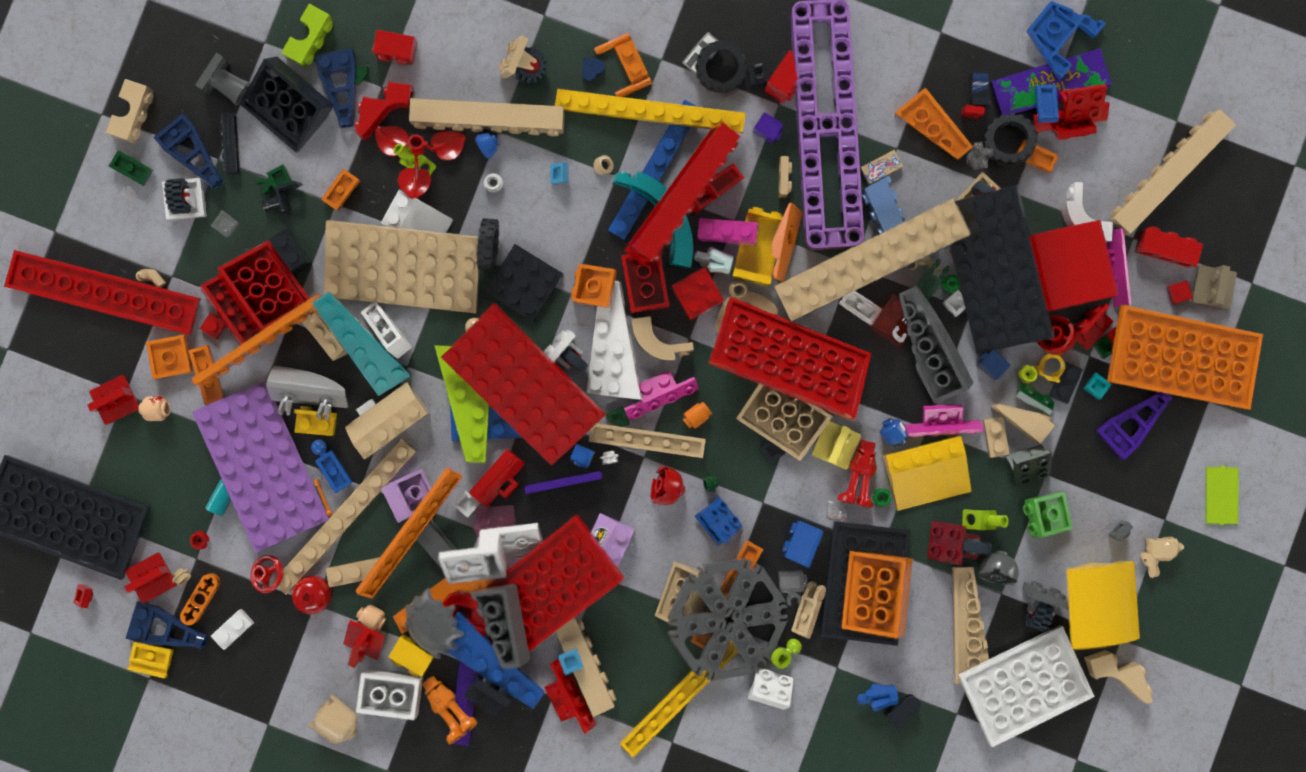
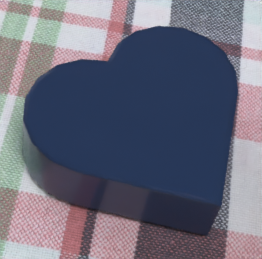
(592, 68)

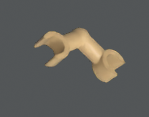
(925, 261)

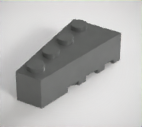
(504, 623)

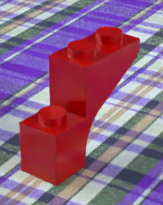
(373, 110)

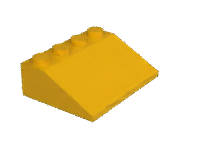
(928, 472)

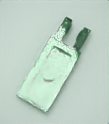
(929, 282)

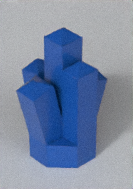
(879, 696)

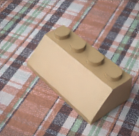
(386, 420)

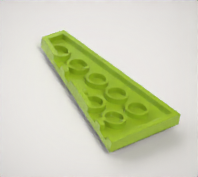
(469, 412)

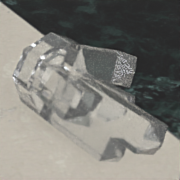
(978, 156)

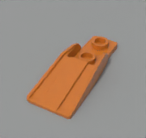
(785, 240)

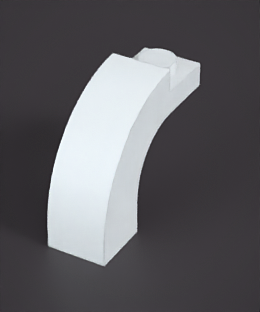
(1074, 213)

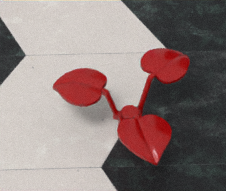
(414, 181)

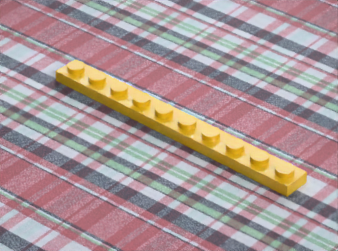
(648, 110)

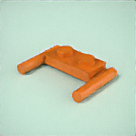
(630, 61)

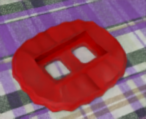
(465, 600)

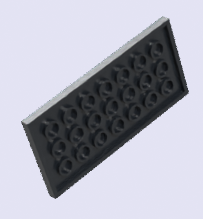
(1000, 273)
(68, 517)

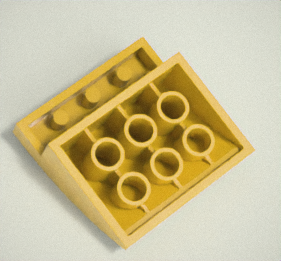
(1102, 604)

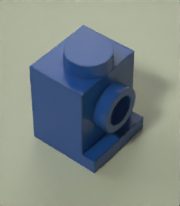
(582, 456)

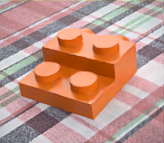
(593, 285)

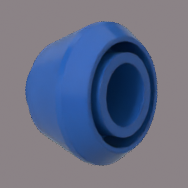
(487, 144)

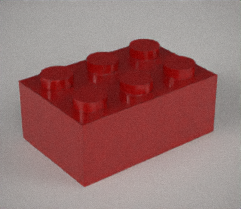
(645, 285)

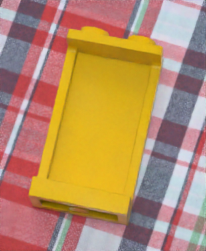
(756, 262)

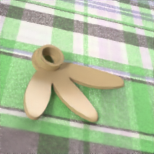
(745, 296)

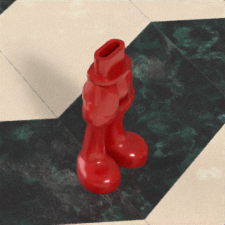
(861, 464)

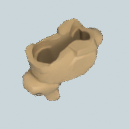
(1159, 550)

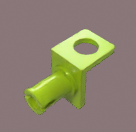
(408, 161)
(984, 519)

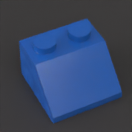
(802, 543)

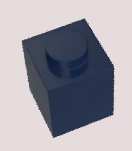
(993, 364)

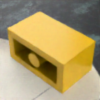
(410, 655)

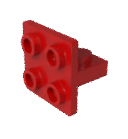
(1083, 103)
(113, 400)
(150, 578)
(363, 642)

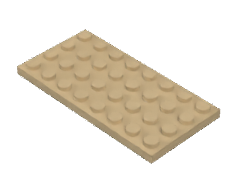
(401, 266)

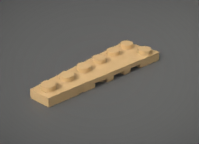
(968, 628)

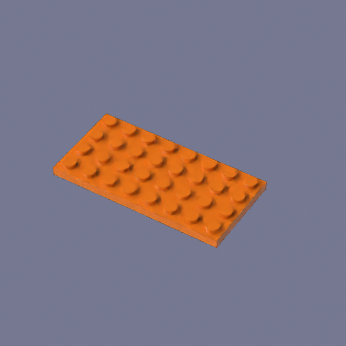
(1185, 357)

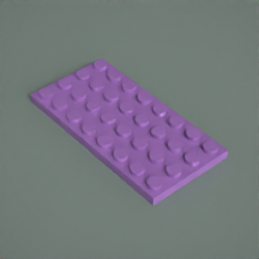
(260, 466)

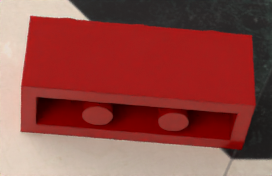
(1169, 247)

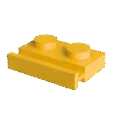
(150, 659)

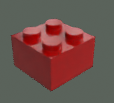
(697, 293)

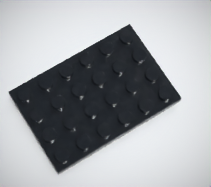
(857, 538)

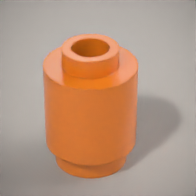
(697, 415)

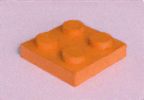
(169, 357)

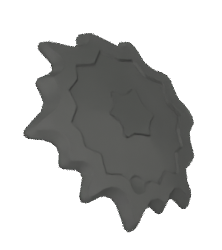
(432, 625)

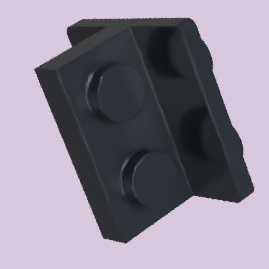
(487, 695)

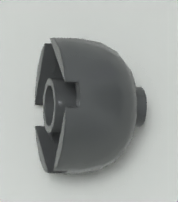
(999, 567)

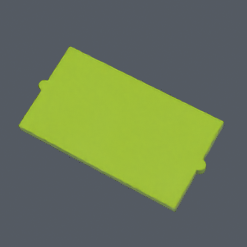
(1221, 495)

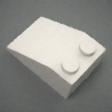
(415, 215)

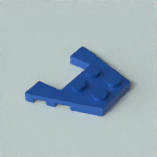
(1053, 29)

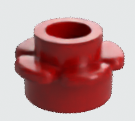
(195, 537)

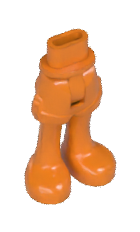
(441, 699)

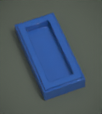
(1046, 103)

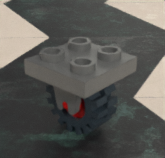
(1043, 604)

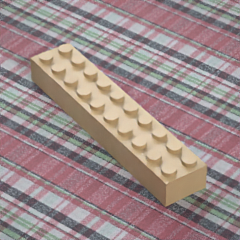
(872, 260)

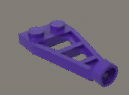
(1118, 439)

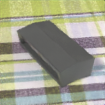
(435, 541)

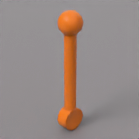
(329, 512)

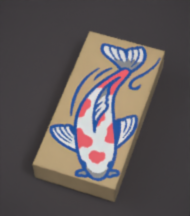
(881, 167)

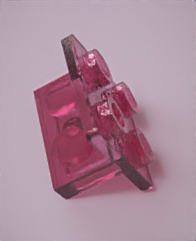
(494, 518)

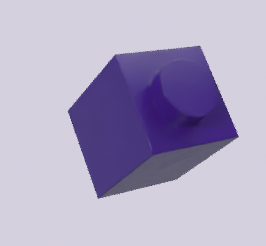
(768, 128)

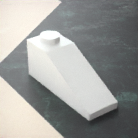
(386, 330)

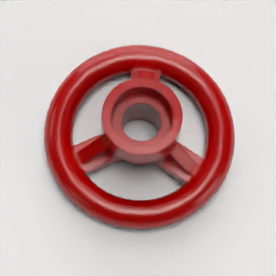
(264, 573)

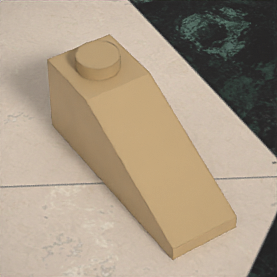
(1031, 424)

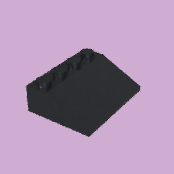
(285, 103)

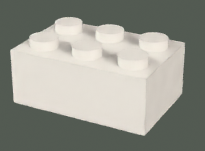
(389, 694)

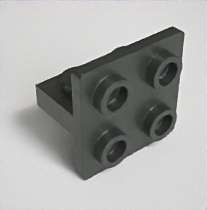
(1029, 464)

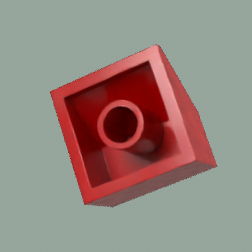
(783, 81)

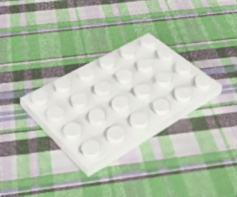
(1026, 685)

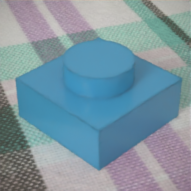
(559, 173)
(571, 661)

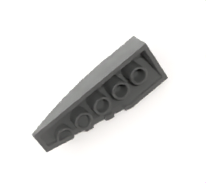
(934, 350)

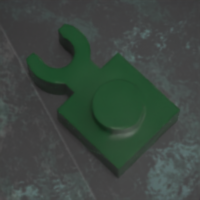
(275, 178)

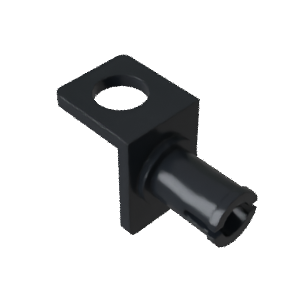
(281, 199)

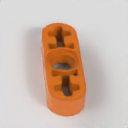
(192, 600)

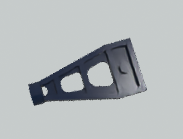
(333, 63)
(175, 134)
(142, 622)

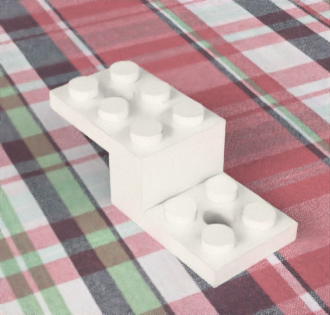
(491, 556)

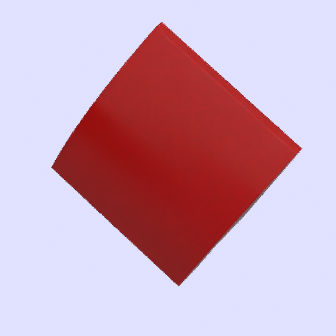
(1074, 265)
(253, 292)

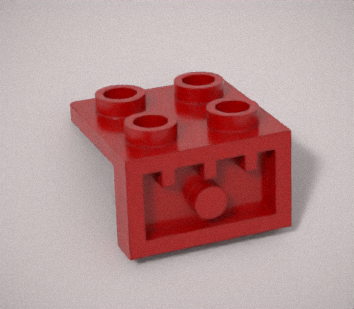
(1092, 326)

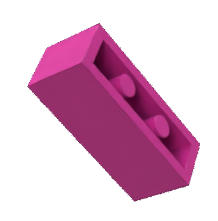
(728, 231)

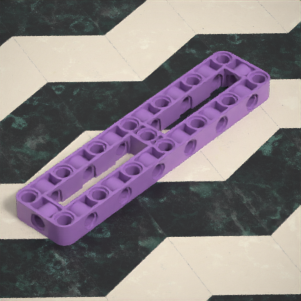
(807, 112)

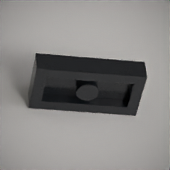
(1068, 381)

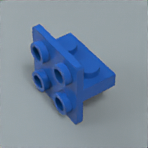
(719, 521)

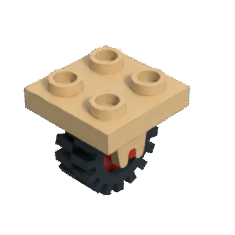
(523, 62)

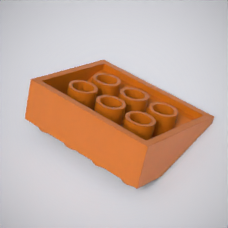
(877, 594)

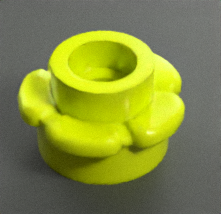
(1032, 374)

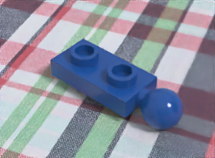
(331, 466)

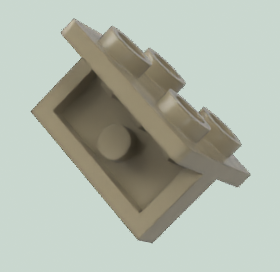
(1214, 286)

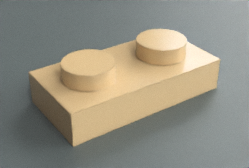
(785, 168)
(995, 437)

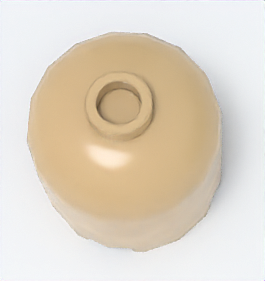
(335, 721)

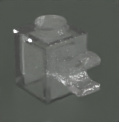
(792, 582)

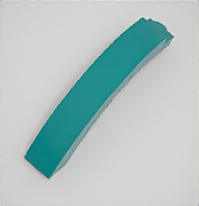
(682, 242)

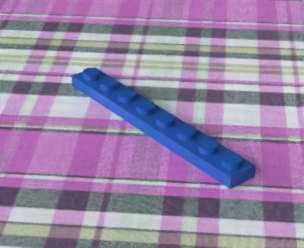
(654, 168)

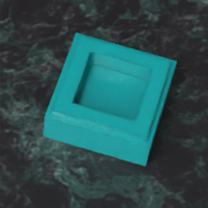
(1097, 386)

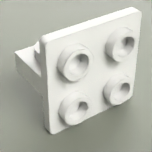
(771, 689)

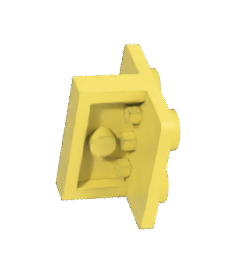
(836, 445)

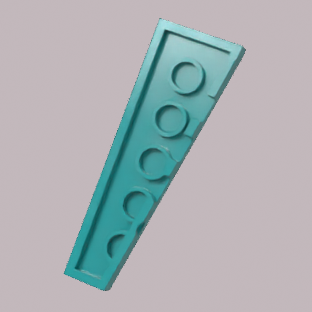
(368, 354)

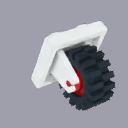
(184, 198)

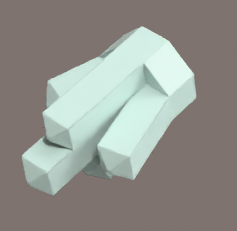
(714, 260)

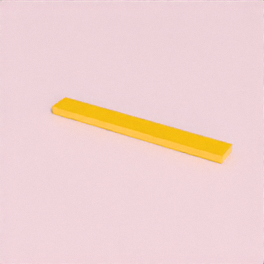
(669, 707)

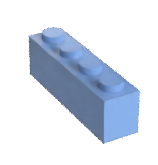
(883, 205)

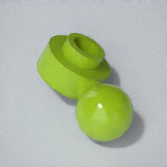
(782, 657)

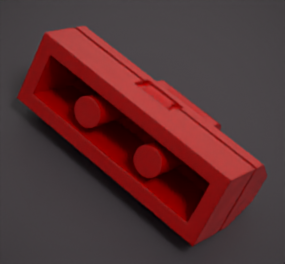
(491, 482)

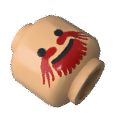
(154, 408)

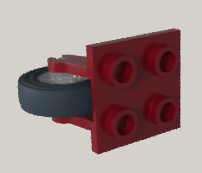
(948, 542)

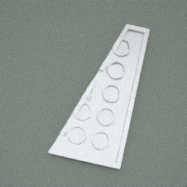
(612, 354)

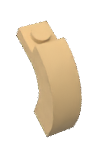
(650, 344)

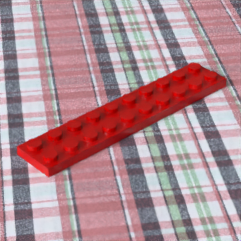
(102, 292)

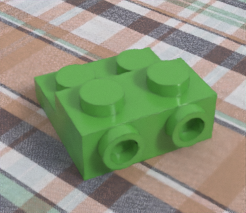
(1048, 514)

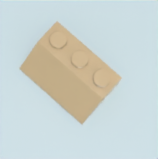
(677, 575)

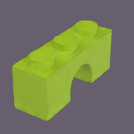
(303, 51)

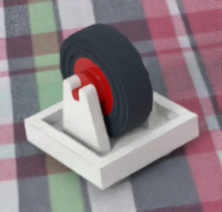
(572, 357)

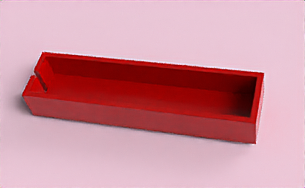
(682, 193)

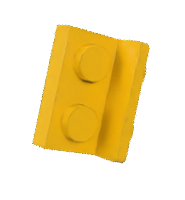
(309, 423)

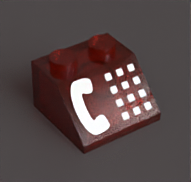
(891, 322)

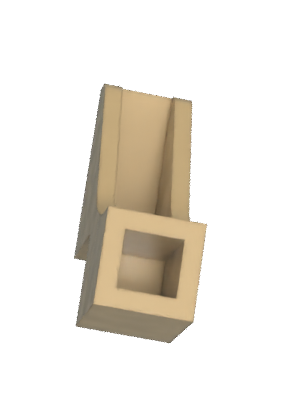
(1129, 675)

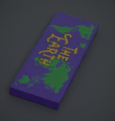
(1017, 91)

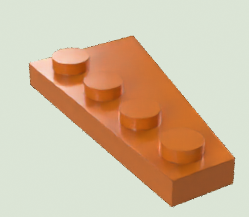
(931, 120)

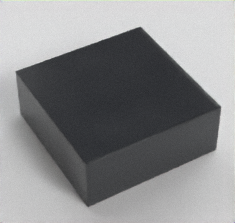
(772, 451)

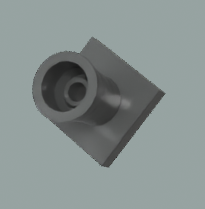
(217, 77)

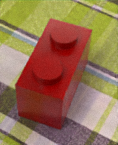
(395, 47)

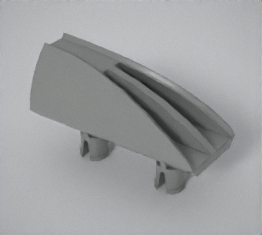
(304, 387)

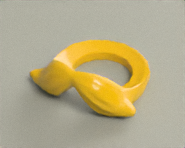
(1055, 376)

